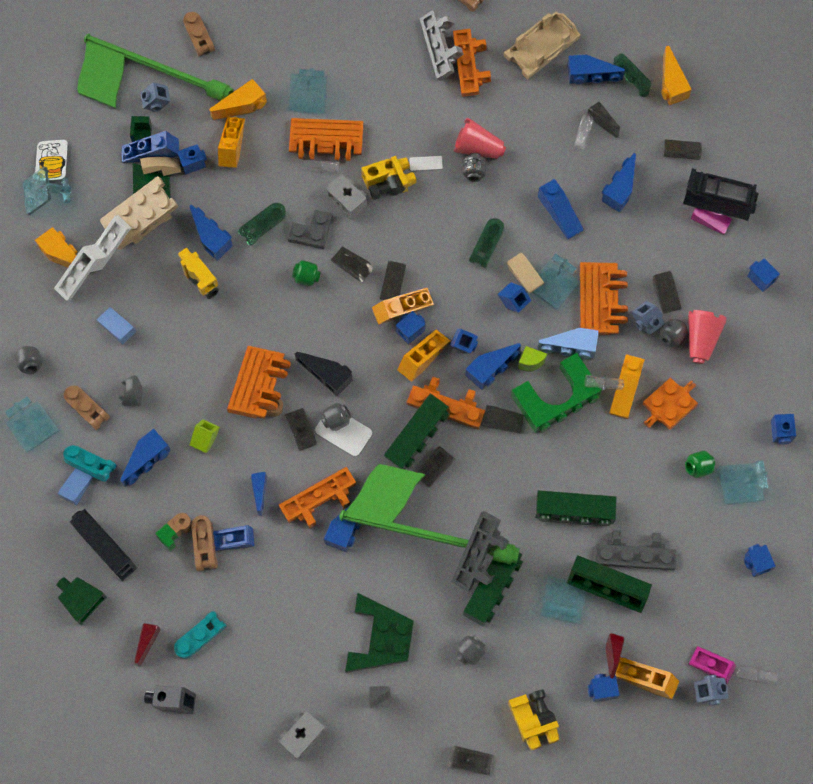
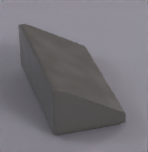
(378, 694)

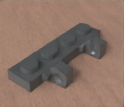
(649, 557)
(470, 566)

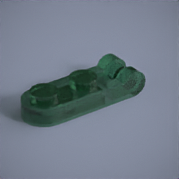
(633, 74)
(263, 222)
(487, 242)

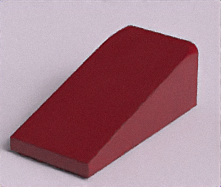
(147, 638)
(613, 652)

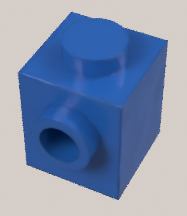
(192, 159)
(763, 274)
(514, 297)
(410, 327)
(464, 341)
(783, 428)
(759, 560)
(603, 688)

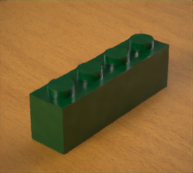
(417, 432)
(575, 507)
(609, 584)
(488, 596)

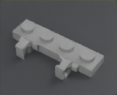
(440, 54)

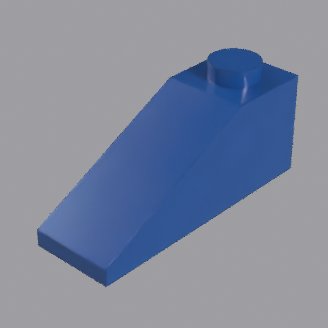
(559, 208)

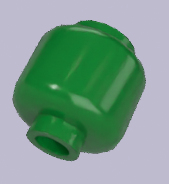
(306, 273)
(700, 464)

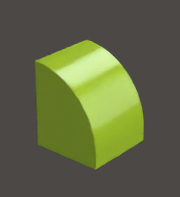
(531, 359)
(204, 435)

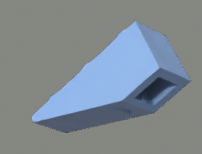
(577, 341)

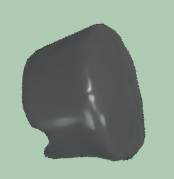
(132, 393)

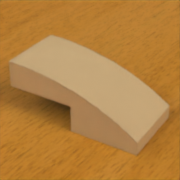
(166, 164)

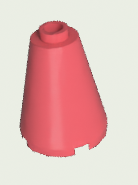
(478, 140)
(704, 334)

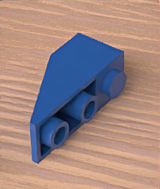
(590, 69)
(157, 145)
(620, 190)
(213, 239)
(488, 365)
(146, 453)
(341, 534)

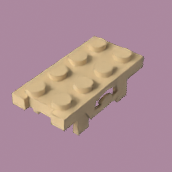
(542, 43)
(143, 210)

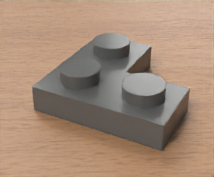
(312, 235)

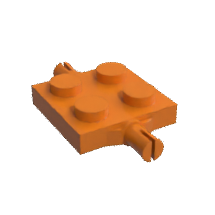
(670, 403)

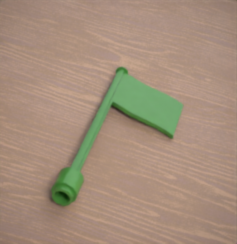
(105, 68)
(386, 496)

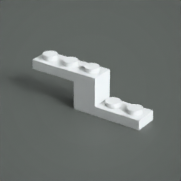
(92, 258)

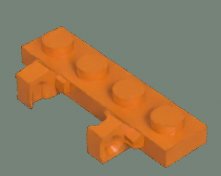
(469, 76)
(460, 411)
(304, 503)

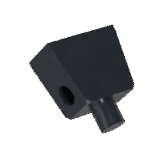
(171, 699)

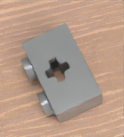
(354, 200)
(300, 746)

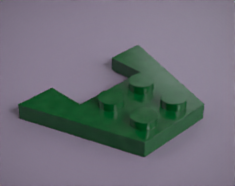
(389, 637)

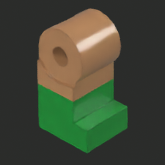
(173, 529)

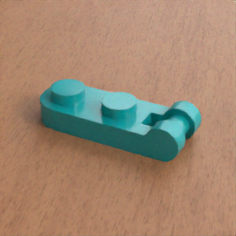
(88, 462)
(198, 636)

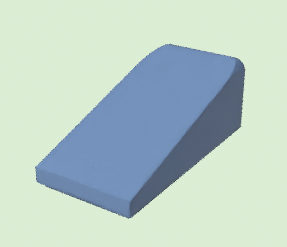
(116, 325)
(75, 486)

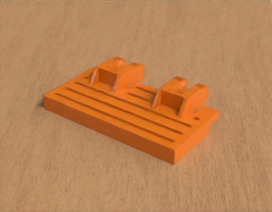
(325, 136)
(598, 300)
(255, 383)

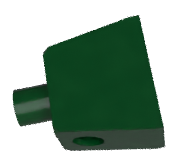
(79, 598)

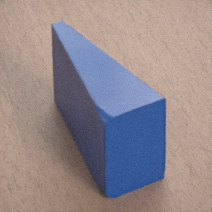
(259, 486)
(234, 538)

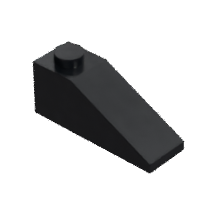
(328, 372)

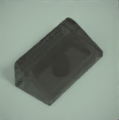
(682, 149)

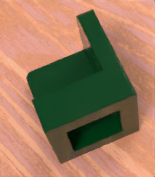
(140, 127)

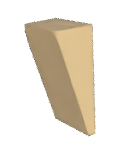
(525, 273)

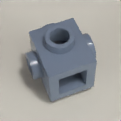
(155, 97)
(648, 317)
(711, 690)

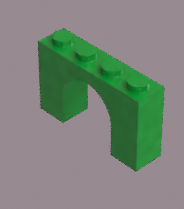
(541, 414)

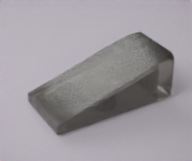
(604, 119)
(352, 264)
(393, 280)
(666, 292)
(502, 419)
(301, 429)
(436, 466)
(470, 760)

